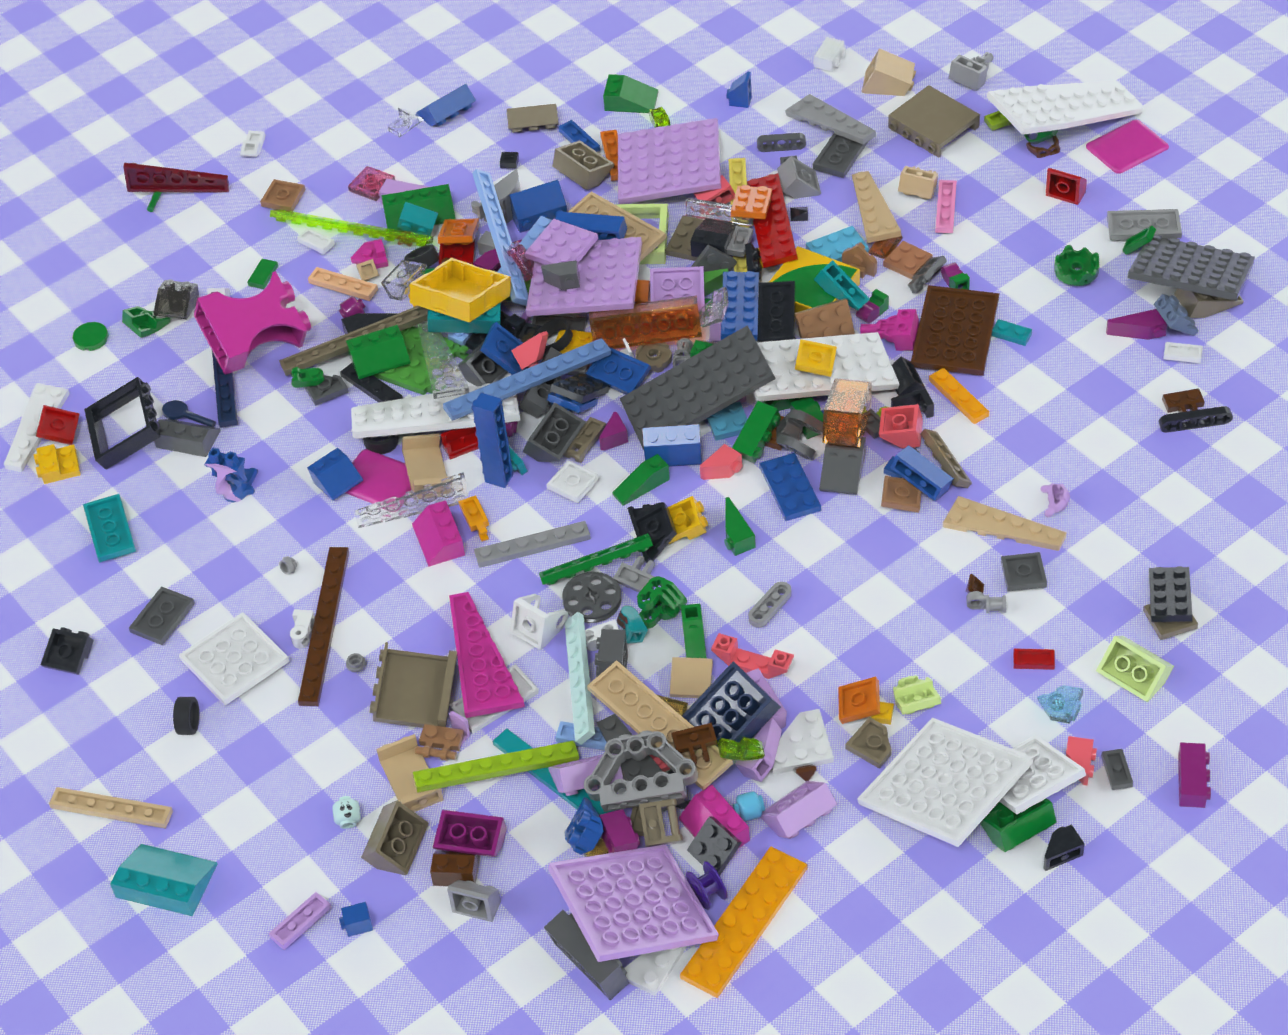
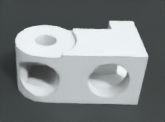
(302, 631)
(595, 631)

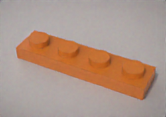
(610, 146)

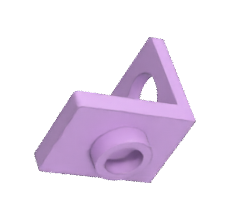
(460, 722)

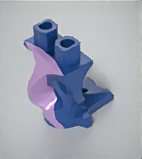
(232, 478)

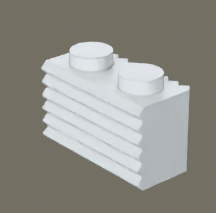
(829, 54)

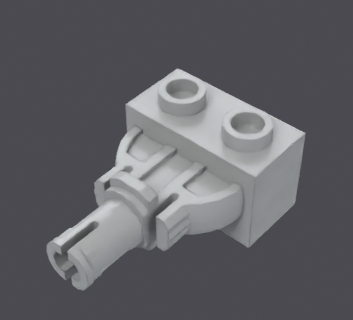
(970, 71)

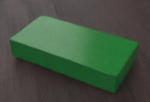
(1139, 240)
(262, 273)

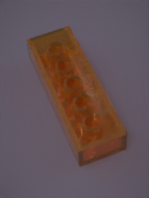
(648, 323)

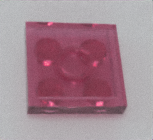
(369, 183)

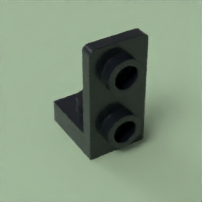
(917, 397)

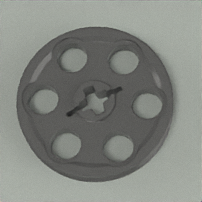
(597, 591)

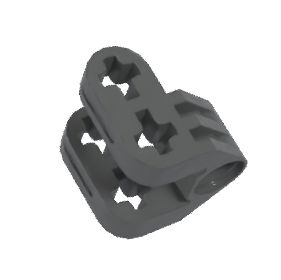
(791, 428)

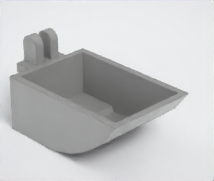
(503, 189)

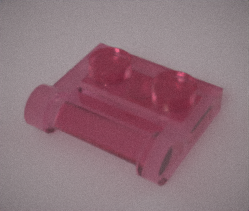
(517, 252)

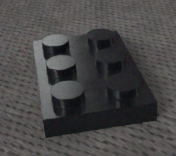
(580, 388)

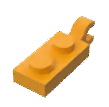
(475, 516)

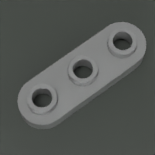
(761, 613)

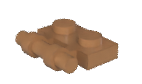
(440, 737)

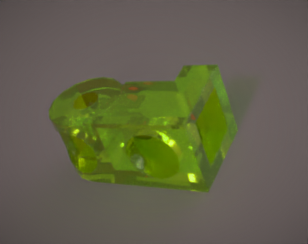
(659, 117)

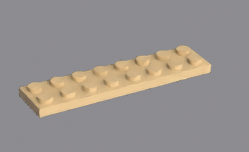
(647, 711)

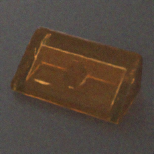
(884, 247)

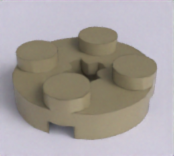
(658, 363)

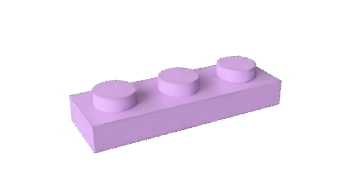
(299, 920)

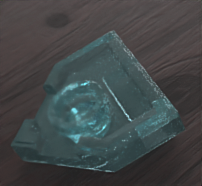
(1062, 704)

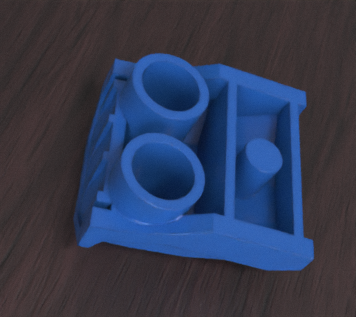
(584, 828)

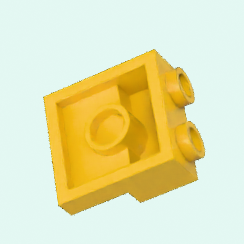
(56, 463)
(688, 518)

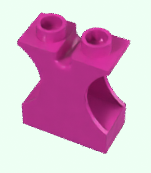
(241, 324)

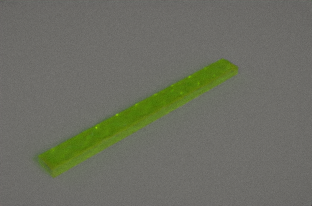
(345, 226)

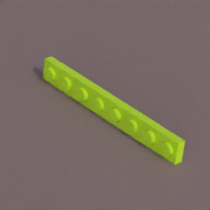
(495, 766)

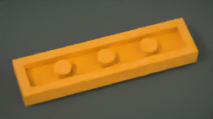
(959, 396)

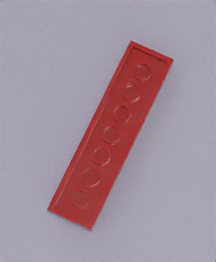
(774, 232)

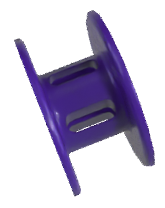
(707, 885)

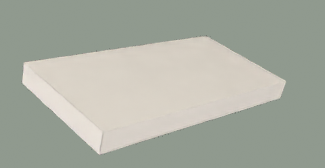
(526, 689)

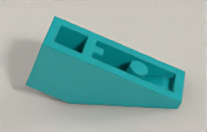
(839, 285)

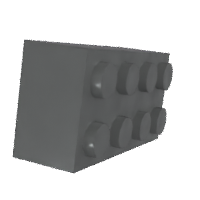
(568, 937)

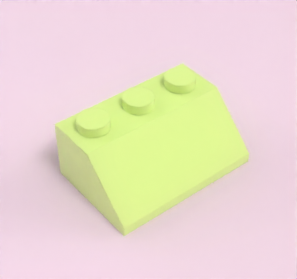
(1134, 668)

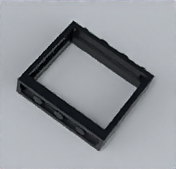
(112, 402)

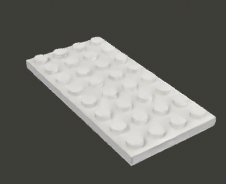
(856, 358)

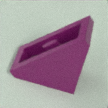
(613, 433)

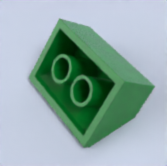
(378, 351)
(1012, 829)

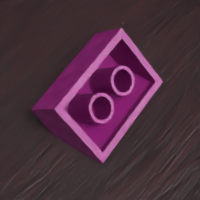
(470, 833)

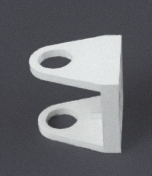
(542, 623)

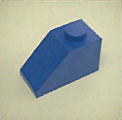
(740, 91)

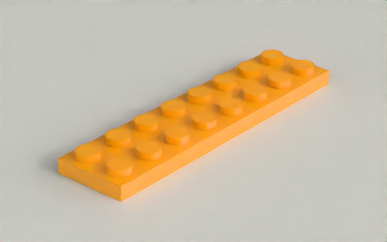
(744, 921)

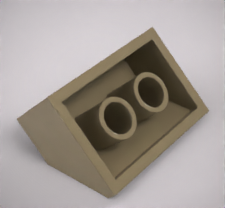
(532, 117)
(582, 164)
(395, 839)

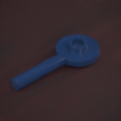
(177, 409)

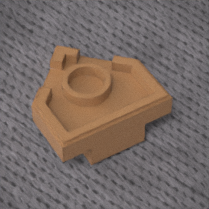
(859, 258)

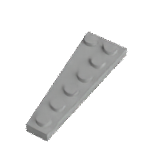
(830, 118)

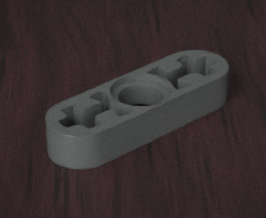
(769, 147)

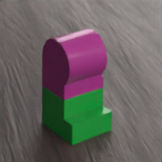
(953, 276)
(874, 307)

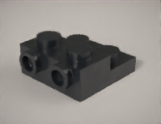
(66, 650)

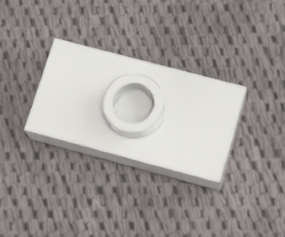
(315, 240)
(1183, 352)

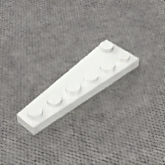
(25, 439)

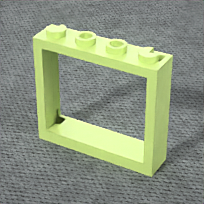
(649, 211)

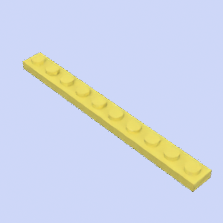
(737, 178)

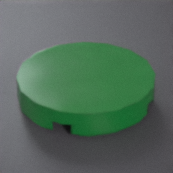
(90, 336)

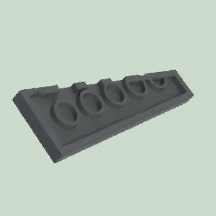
(612, 728)

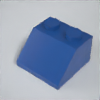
(334, 474)

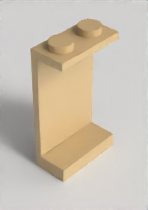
(423, 460)
(399, 763)

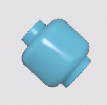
(749, 806)

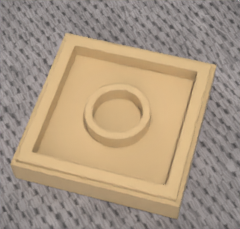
(690, 676)

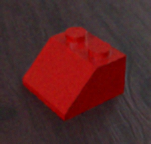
(1065, 186)

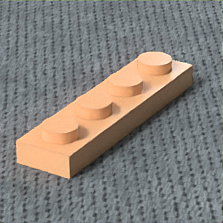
(343, 283)

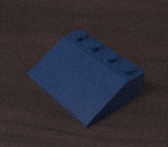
(733, 706)

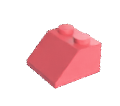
(901, 425)

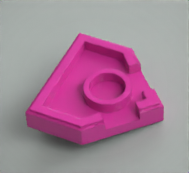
(371, 250)

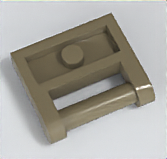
(653, 822)

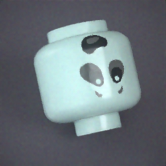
(346, 812)

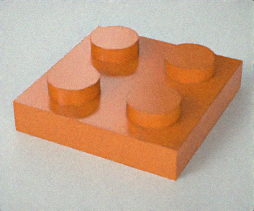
(859, 700)

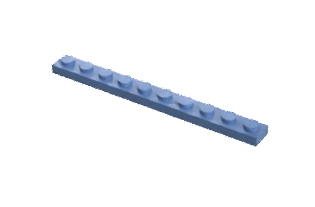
(530, 377)

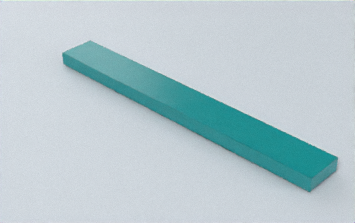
(509, 742)

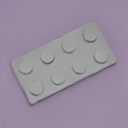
(1130, 222)

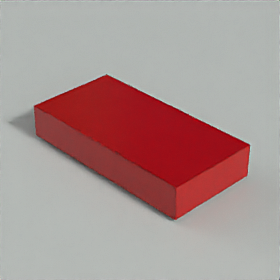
(1034, 659)

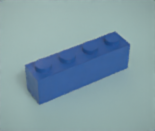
(604, 225)

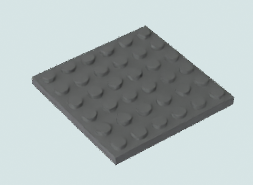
(1192, 267)

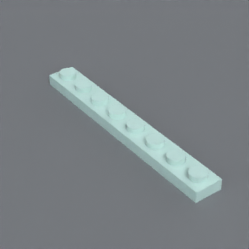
(579, 678)

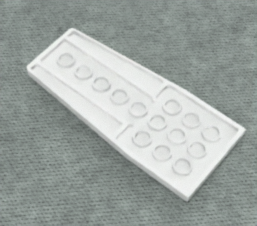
(1064, 105)
(416, 415)

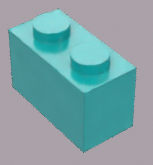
(417, 219)

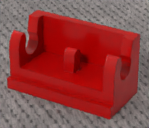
(459, 441)

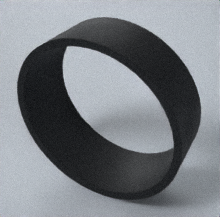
(554, 326)

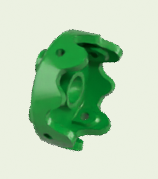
(1070, 259)

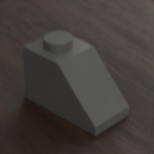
(562, 275)

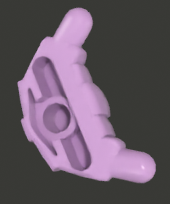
(1057, 496)

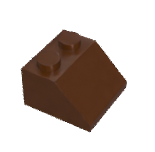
(453, 866)

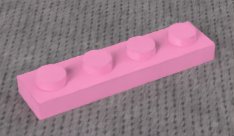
(946, 206)

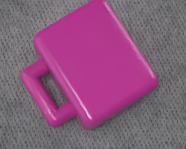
(1127, 146)
(381, 477)

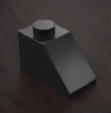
(1063, 847)

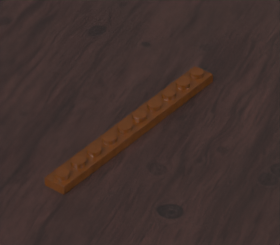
(323, 627)

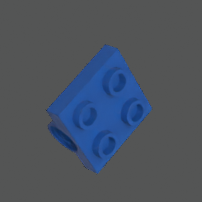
(570, 404)

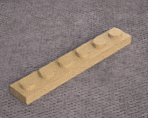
(111, 807)

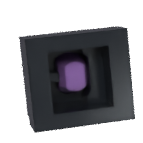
(515, 323)

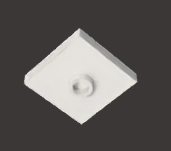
(572, 481)

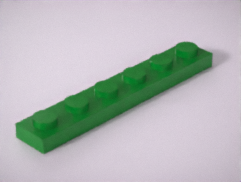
(602, 557)

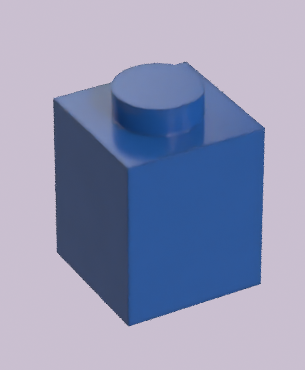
(356, 919)

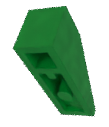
(643, 479)
(738, 533)

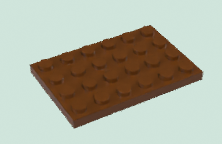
(955, 330)

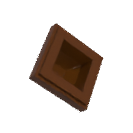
(974, 584)
(805, 772)

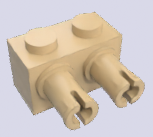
(918, 182)

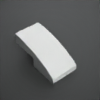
(253, 143)

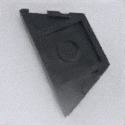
(657, 523)

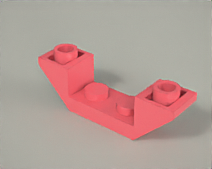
(727, 650)

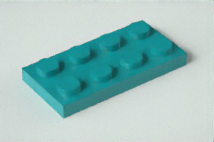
(109, 528)

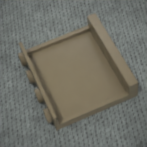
(932, 119)
(413, 688)

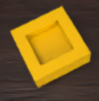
(886, 713)

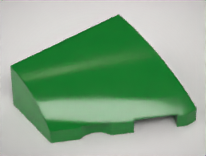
(143, 321)

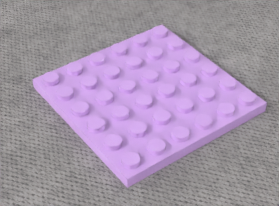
(668, 161)
(606, 281)
(632, 902)

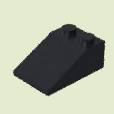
(712, 233)

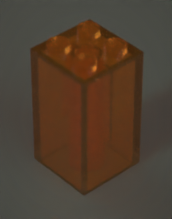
(847, 412)

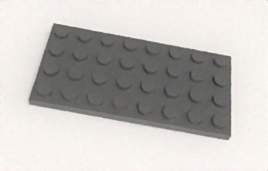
(700, 385)

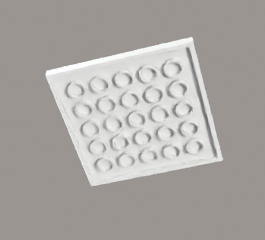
(945, 781)

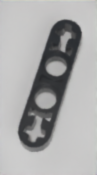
(1174, 421)

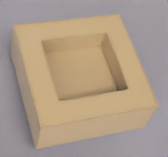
(367, 270)

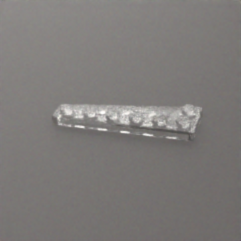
(442, 369)
(413, 503)

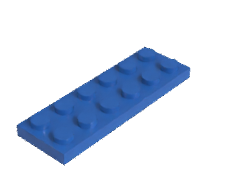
(743, 302)

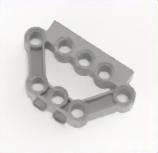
(632, 797)

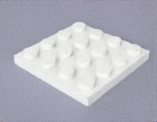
(234, 658)
(1043, 778)

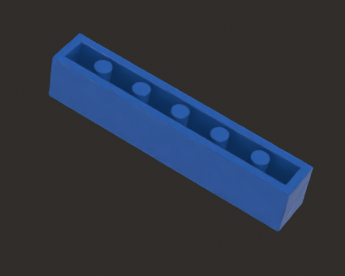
(492, 440)

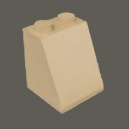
(888, 75)

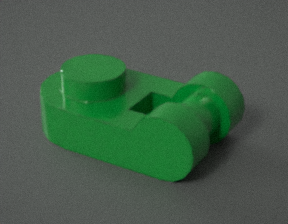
(306, 377)

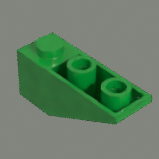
(693, 631)

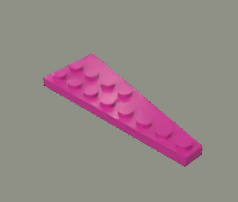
(483, 675)

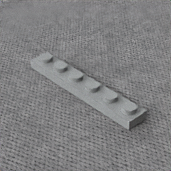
(532, 544)

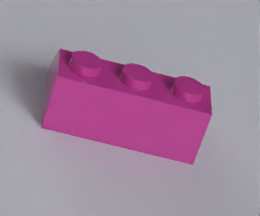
(438, 534)
(712, 803)

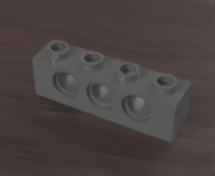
(535, 398)

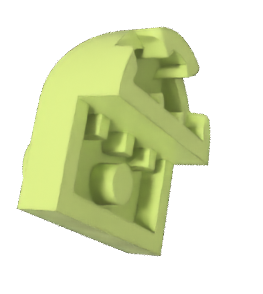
(915, 694)

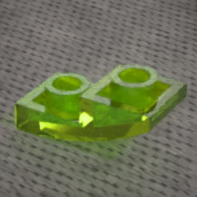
(745, 750)

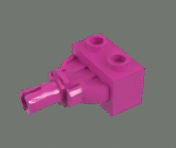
(898, 329)

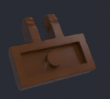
(1183, 400)
(695, 738)

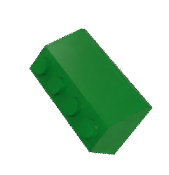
(432, 198)

